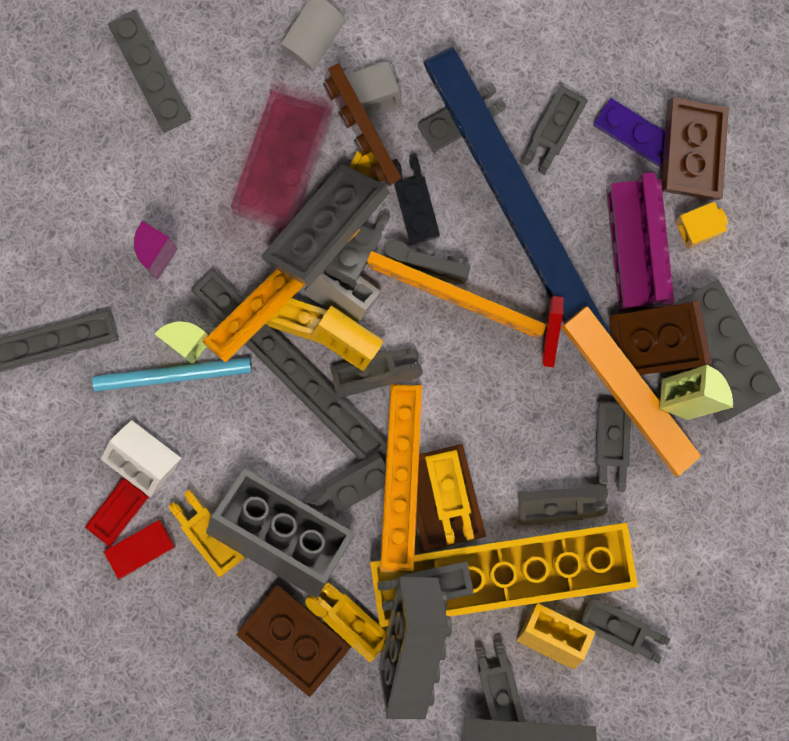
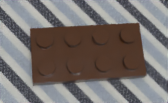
(354, 116)

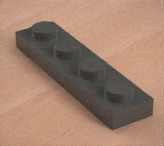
(149, 71)

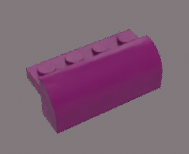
(640, 244)

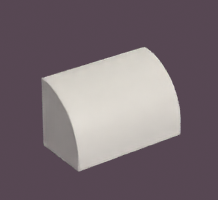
(140, 458)

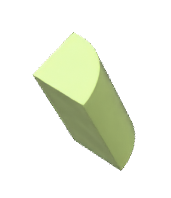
(184, 339)
(695, 393)

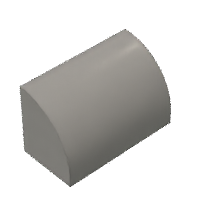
(312, 33)
(375, 89)
(350, 300)

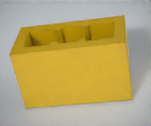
(347, 338)
(556, 636)

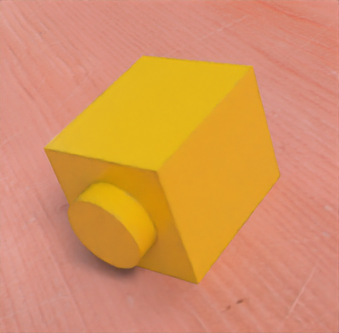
(702, 225)

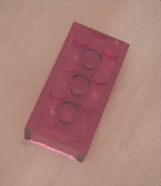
(281, 161)

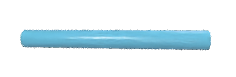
(171, 374)

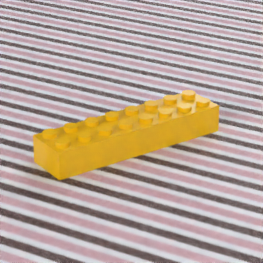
(530, 569)

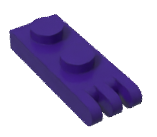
(632, 131)

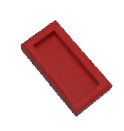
(552, 331)
(117, 512)
(139, 549)

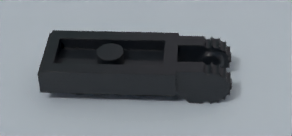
(416, 204)

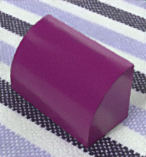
(153, 249)

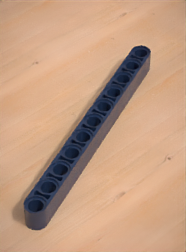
(508, 183)

